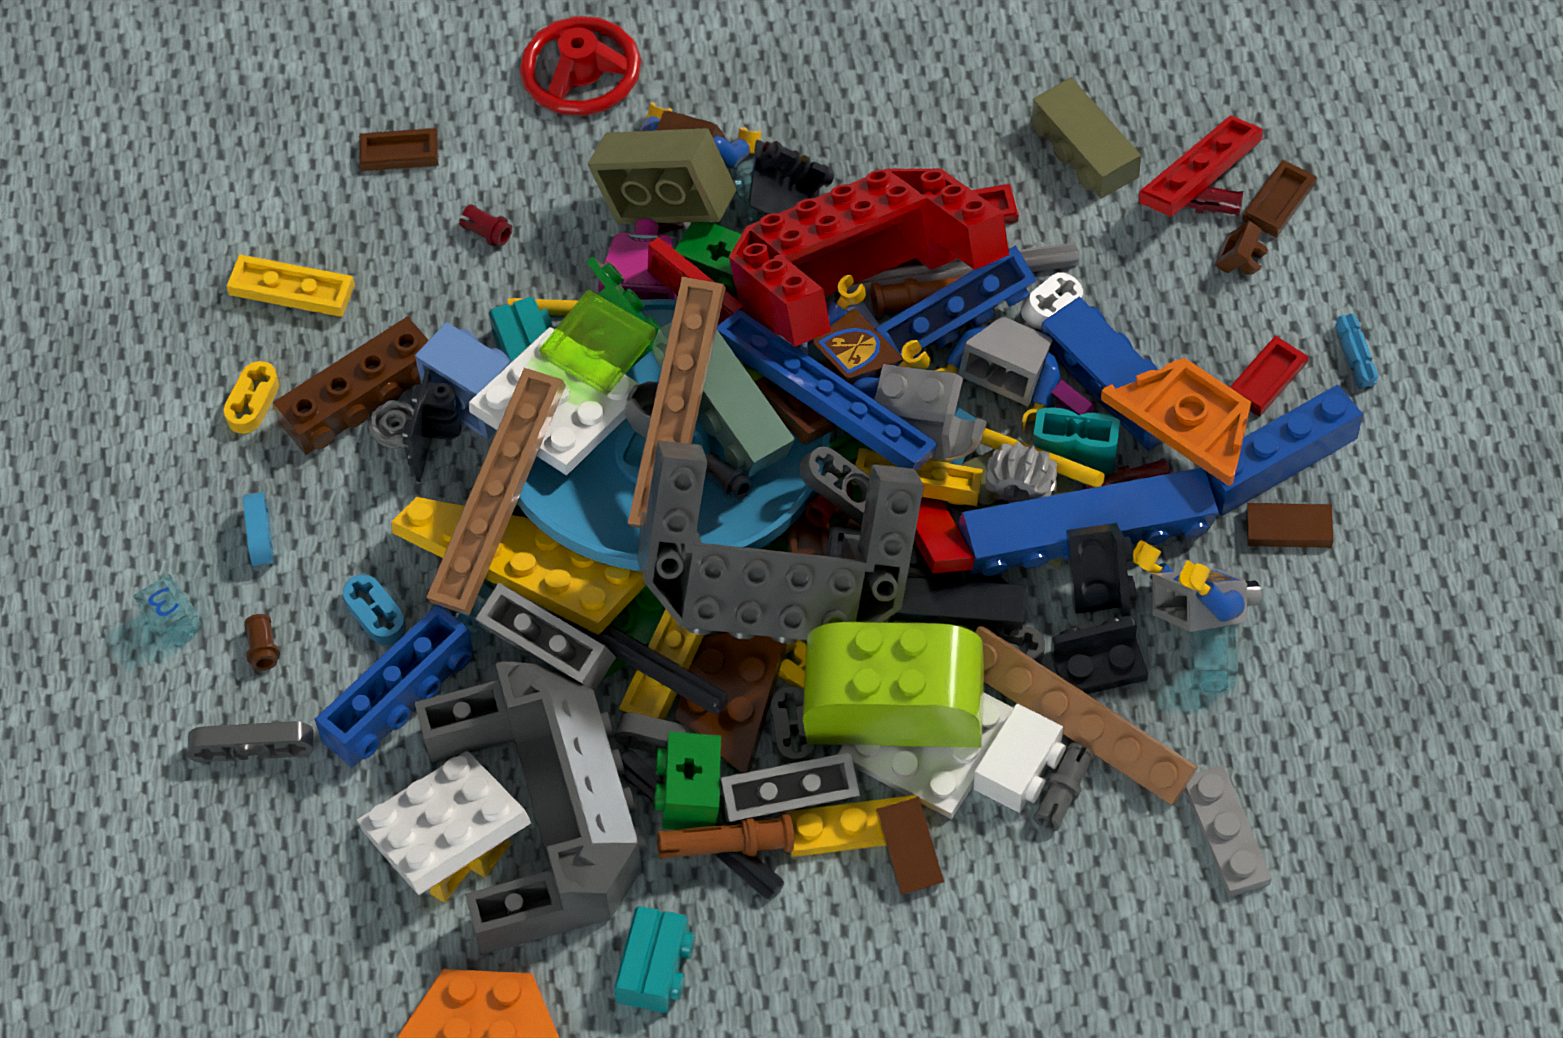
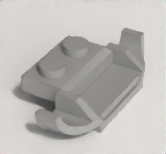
(929, 404)

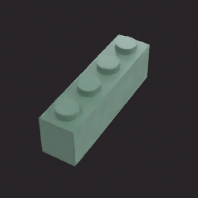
(736, 410)

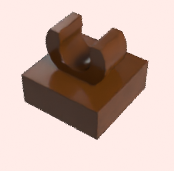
(1238, 249)

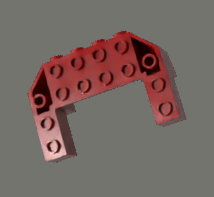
(858, 230)

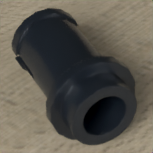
(733, 482)

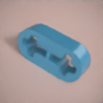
(258, 529)
(381, 604)

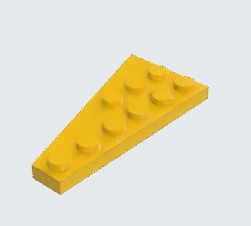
(531, 565)

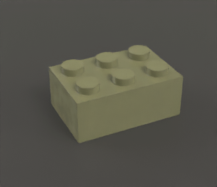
(662, 176)

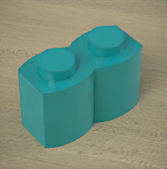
(1082, 438)

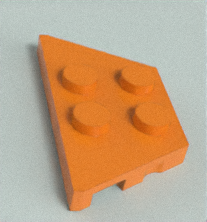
(1187, 413)
(481, 1007)

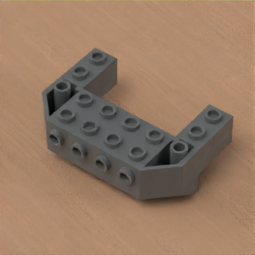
(768, 589)
(572, 792)

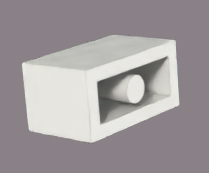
(1018, 759)

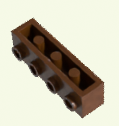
(352, 387)

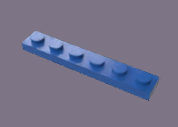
(826, 392)

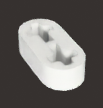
(1047, 296)

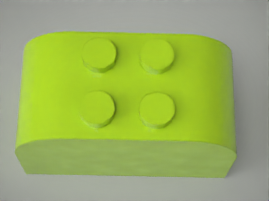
(894, 685)

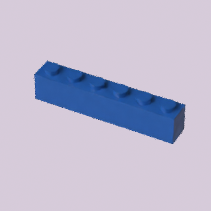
(1036, 528)

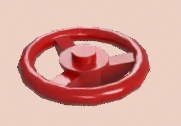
(581, 64)

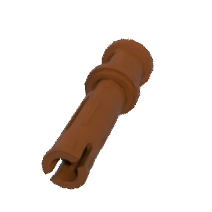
(903, 295)
(746, 836)

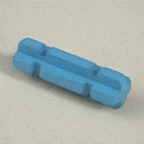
(1356, 350)

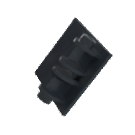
(784, 178)
(433, 417)

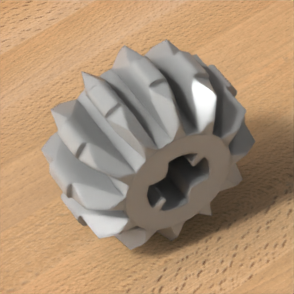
(1020, 473)

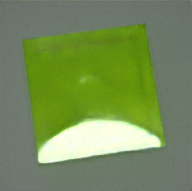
(597, 342)

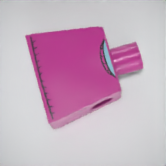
(630, 257)

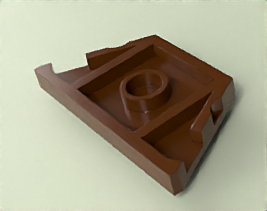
(749, 676)

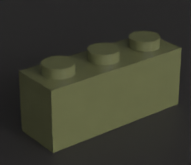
(1085, 138)

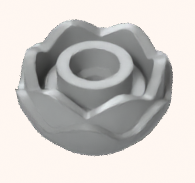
(385, 417)

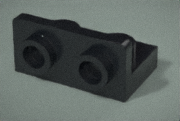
(1099, 569)
(1099, 656)

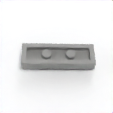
(1227, 831)

